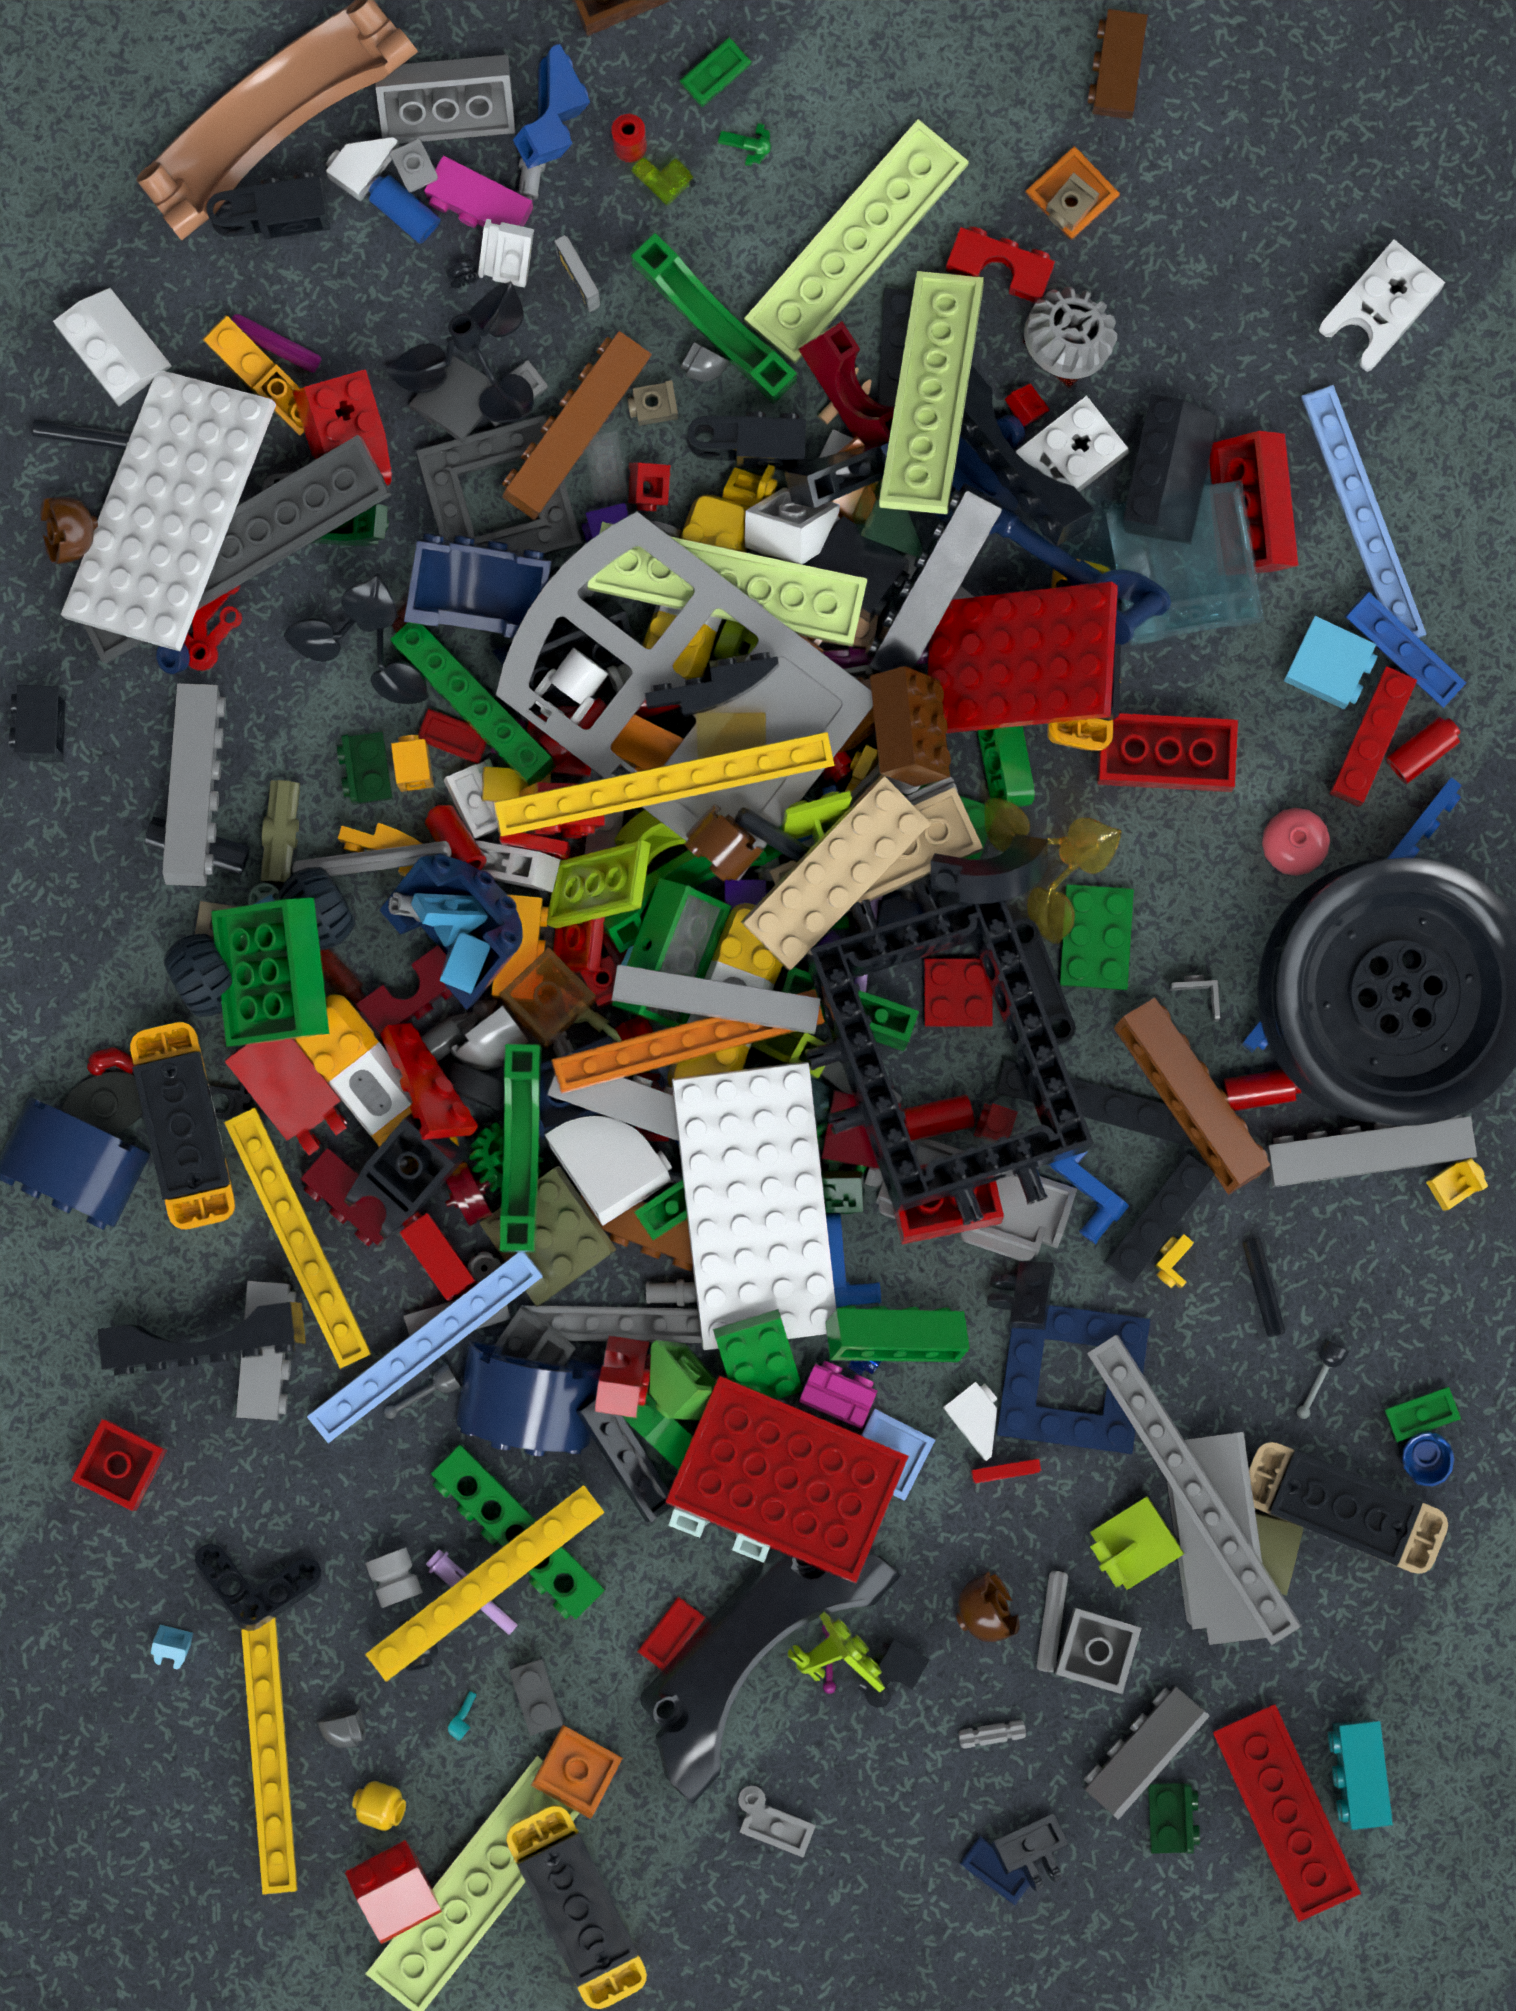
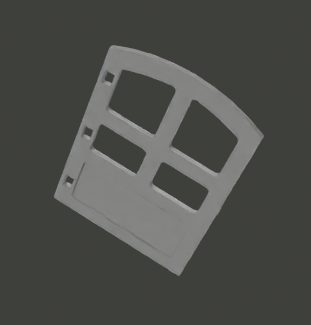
(799, 698)

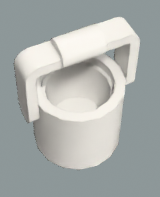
(577, 678)

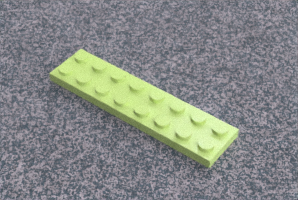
(856, 240)
(931, 392)
(800, 596)
(470, 1900)

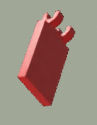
(288, 1089)

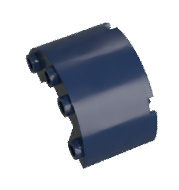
(473, 584)
(454, 877)
(71, 1163)
(525, 1401)

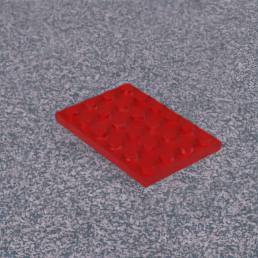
(1026, 657)
(787, 1479)

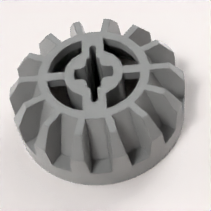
(1060, 347)

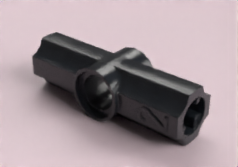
(227, 854)

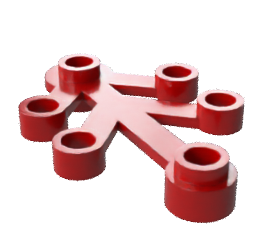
(210, 642)

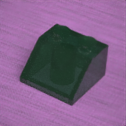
(885, 525)

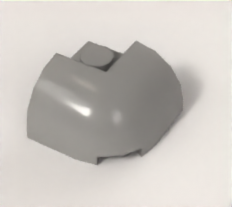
(487, 1042)

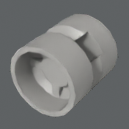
(393, 1577)

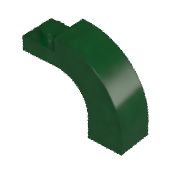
(361, 530)

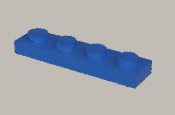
(1405, 649)

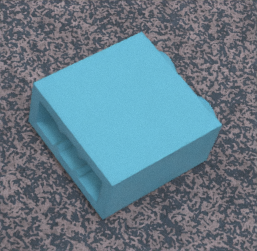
(1331, 663)

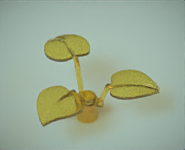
(1087, 846)

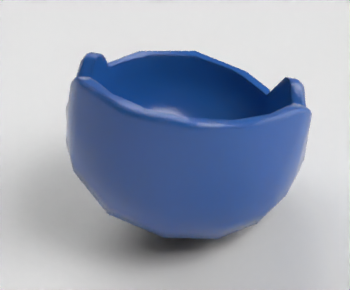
(1432, 1448)

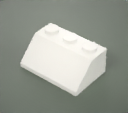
(112, 344)

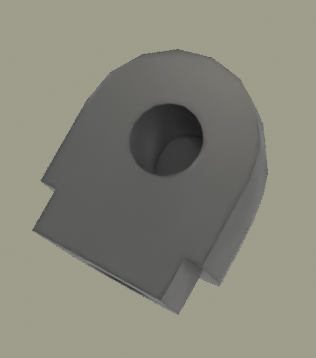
(703, 364)
(343, 1728)

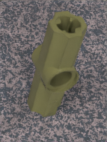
(280, 831)

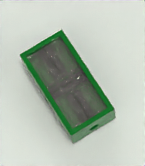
(676, 939)

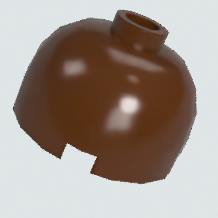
(67, 528)
(985, 1609)

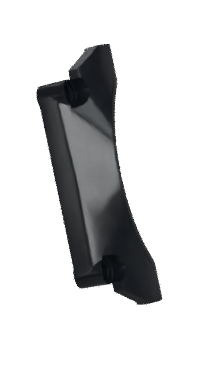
(715, 1663)

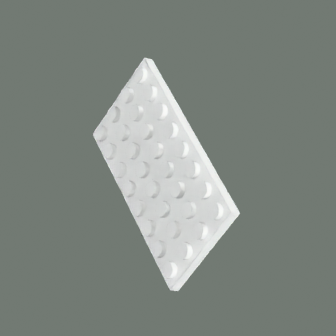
(168, 509)
(755, 1198)

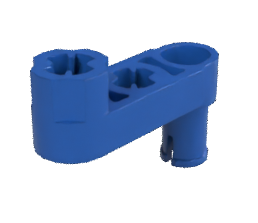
(1109, 1205)
(845, 1293)

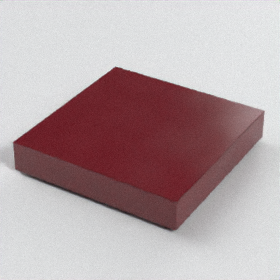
(849, 1145)

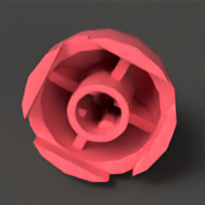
(1296, 841)

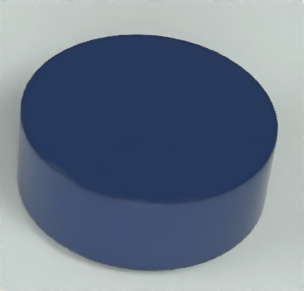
(1012, 430)
(172, 660)

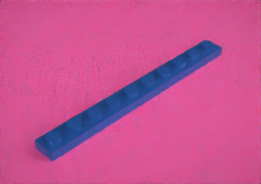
(1406, 848)

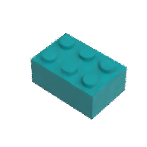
(1360, 1774)

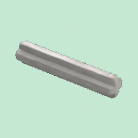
(1052, 1621)

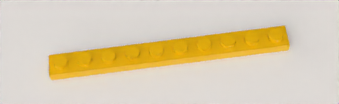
(663, 784)

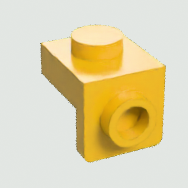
(749, 487)
(1457, 1183)
(1172, 1251)

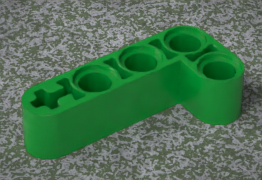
(1007, 765)

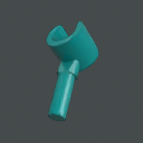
(457, 1726)

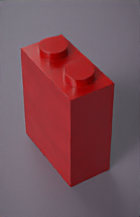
(437, 1256)

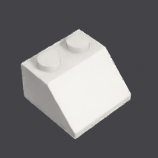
(788, 529)

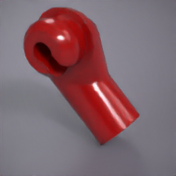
(108, 1058)

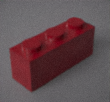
(332, 1181)

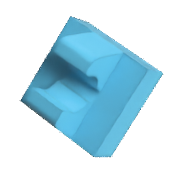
(171, 1644)

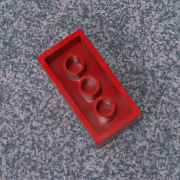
(1170, 753)

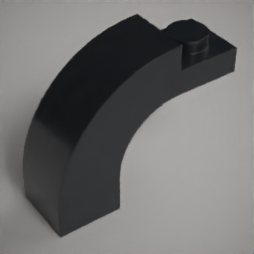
(993, 878)

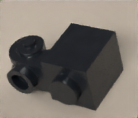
(896, 1664)

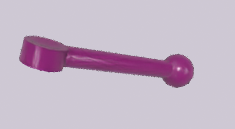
(828, 1686)

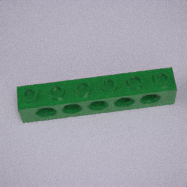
(473, 703)
(462, 1464)

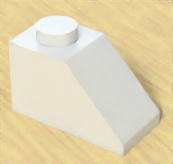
(360, 164)
(975, 1417)

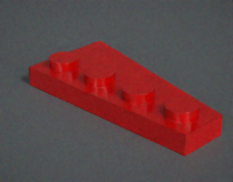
(432, 1093)

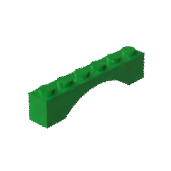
(728, 335)
(685, 869)
(521, 1148)

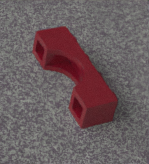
(833, 364)

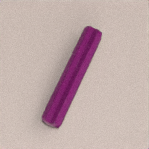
(278, 344)

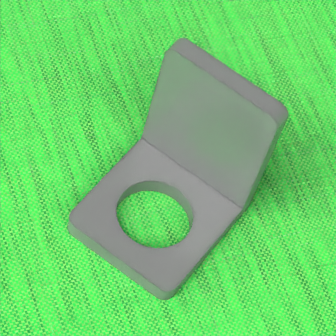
(413, 165)
(1198, 982)

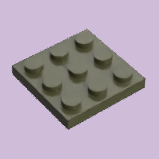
(566, 1239)

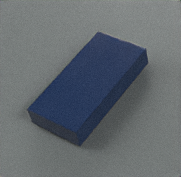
(985, 1865)

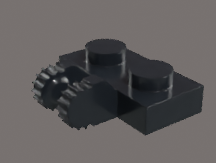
(1031, 1294)
(1029, 1845)

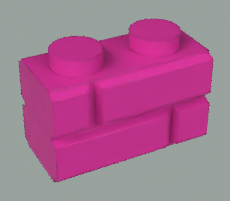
(839, 1395)

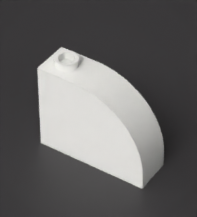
(608, 1163)

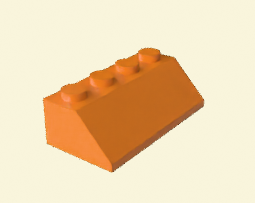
(645, 744)

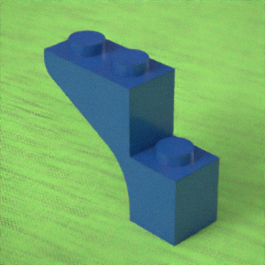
(559, 99)

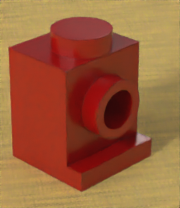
(657, 476)
(602, 991)
(995, 1122)

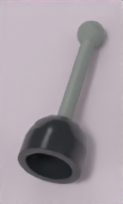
(1331, 1357)

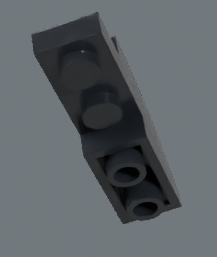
(728, 683)

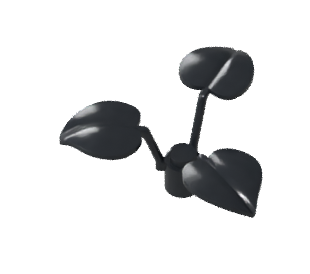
(497, 313)
(371, 608)

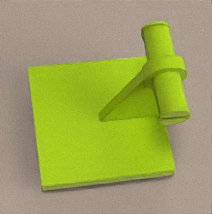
(816, 816)
(1134, 1544)
(836, 1647)

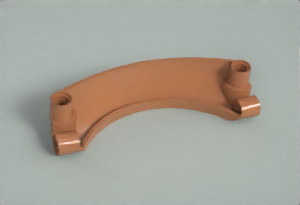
(268, 105)

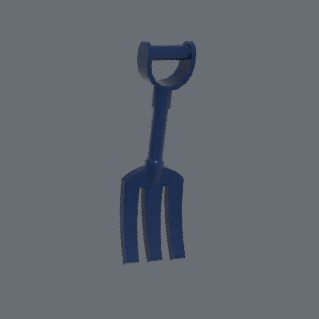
(1146, 594)

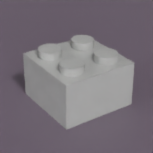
(1097, 1650)

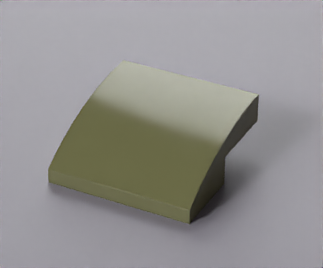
(1278, 1547)

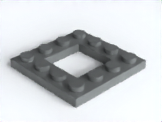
(448, 460)

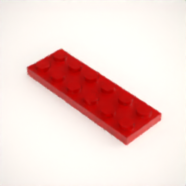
(1286, 1812)

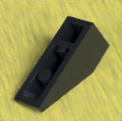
(835, 475)

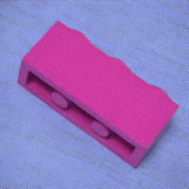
(475, 197)

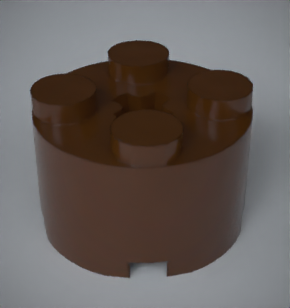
(723, 844)

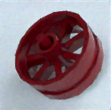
(468, 1194)

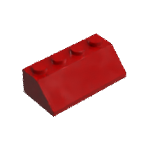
(1262, 466)

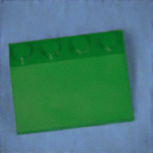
(273, 971)

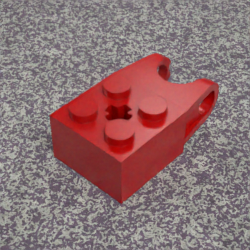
(359, 417)

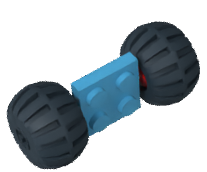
(204, 976)

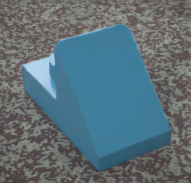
(449, 914)
(464, 962)

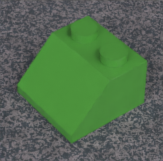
(679, 1381)

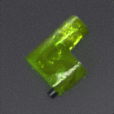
(665, 184)

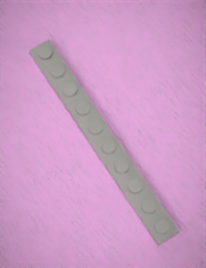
(1194, 1490)

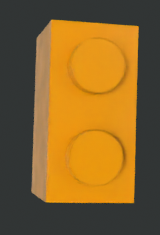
(412, 763)

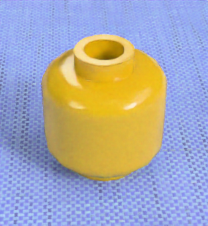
(379, 1805)

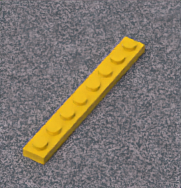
(297, 1238)
(484, 1583)
(269, 1759)

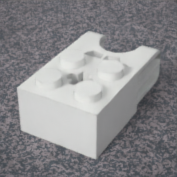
(1377, 309)
(1053, 452)

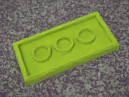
(599, 884)

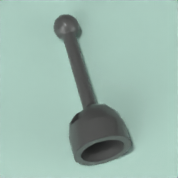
(444, 1380)

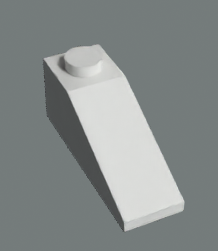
(520, 866)

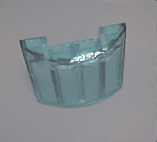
(1209, 580)

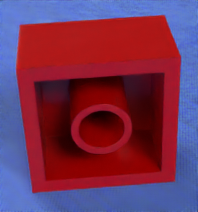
(119, 1465)

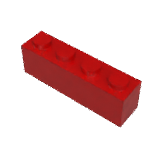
(1373, 736)

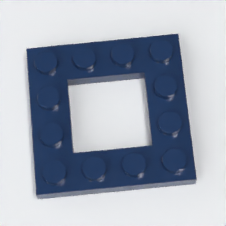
(1018, 1410)

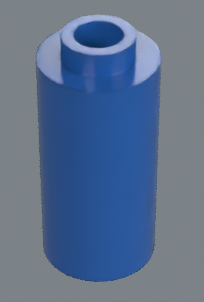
(403, 208)

